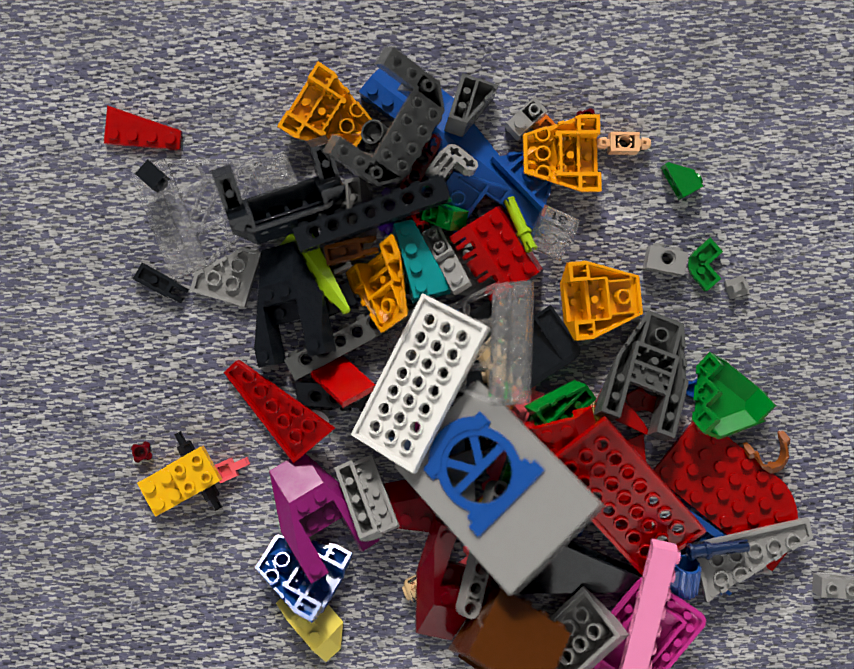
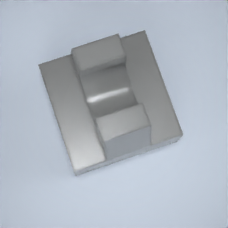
(736, 287)

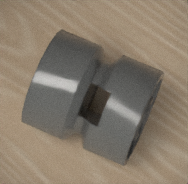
(373, 132)

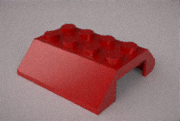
(496, 249)
(562, 432)

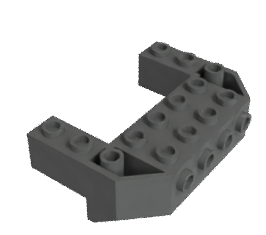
(407, 132)

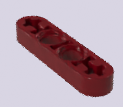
(420, 168)

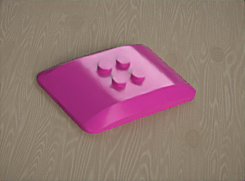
(678, 630)

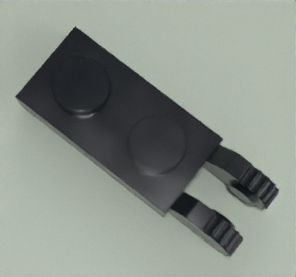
(158, 282)

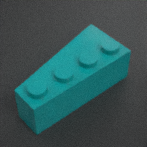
(419, 264)

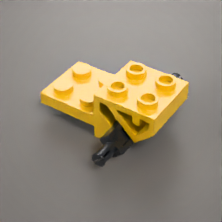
(182, 479)

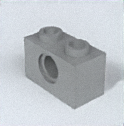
(654, 262)
(833, 586)

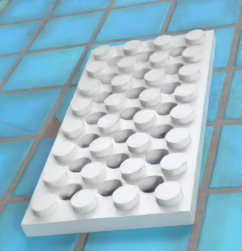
(407, 386)

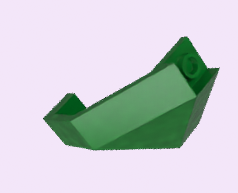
(727, 399)

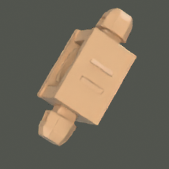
(615, 148)

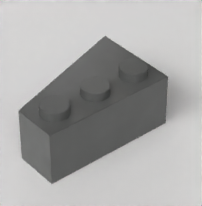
(469, 103)

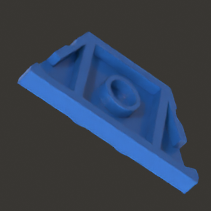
(532, 188)

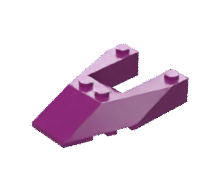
(305, 504)

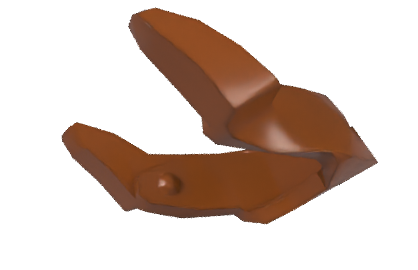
(779, 464)

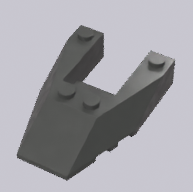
(653, 361)

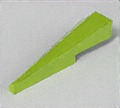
(324, 277)

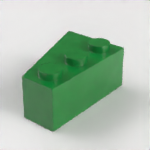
(561, 402)

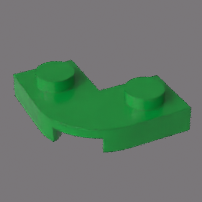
(699, 264)

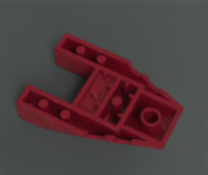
(440, 585)

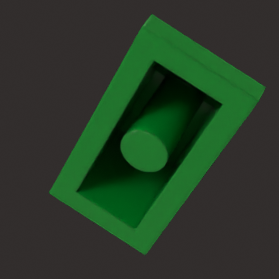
(682, 179)

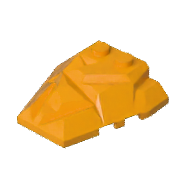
(324, 109)
(565, 153)

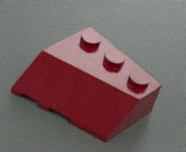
(409, 507)

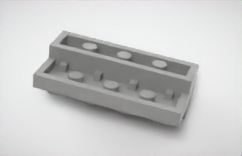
(366, 498)

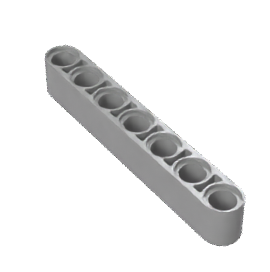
(470, 575)

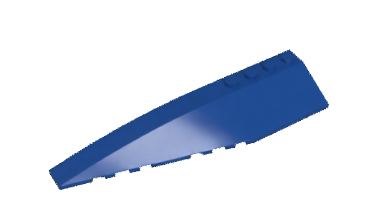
(382, 94)

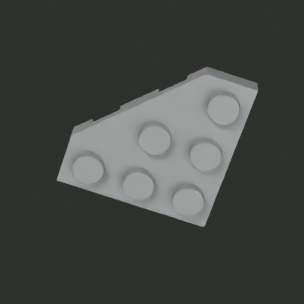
(229, 277)

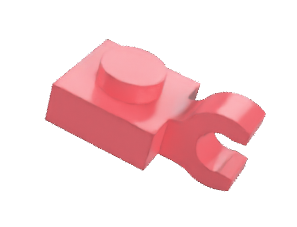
(229, 469)

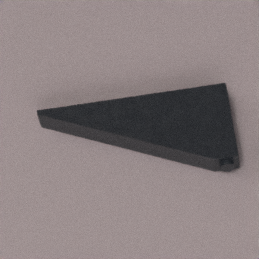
(580, 567)

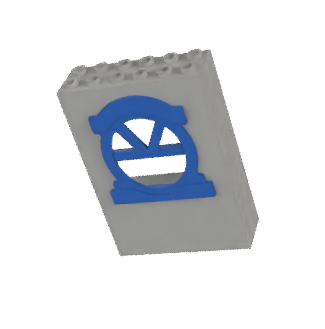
(534, 515)

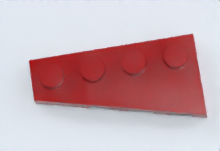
(135, 131)

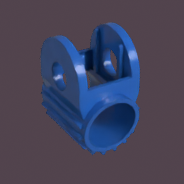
(686, 578)

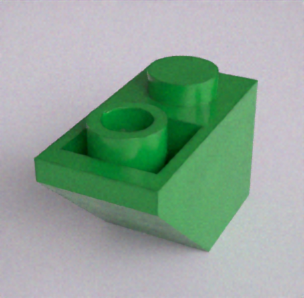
(446, 217)

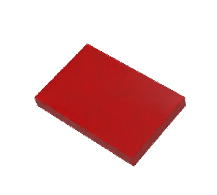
(343, 381)

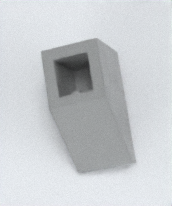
(525, 119)

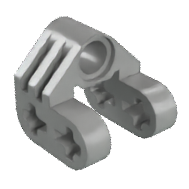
(446, 162)

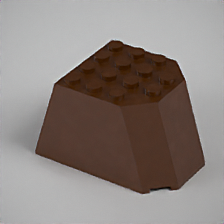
(510, 635)

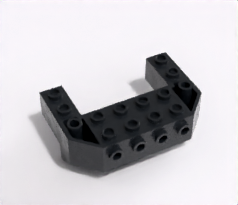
(280, 210)

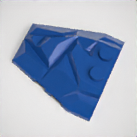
(289, 581)

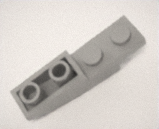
(447, 259)

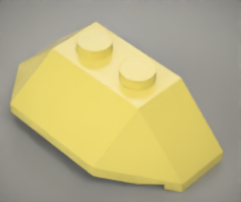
(322, 635)

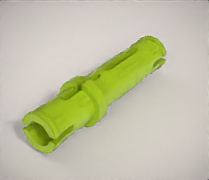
(523, 230)

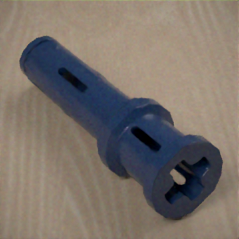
(709, 550)

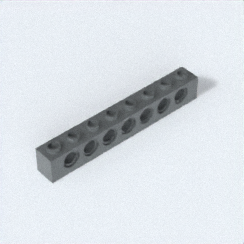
(300, 370)

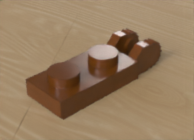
(349, 250)

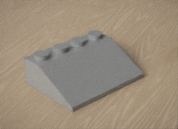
(592, 631)

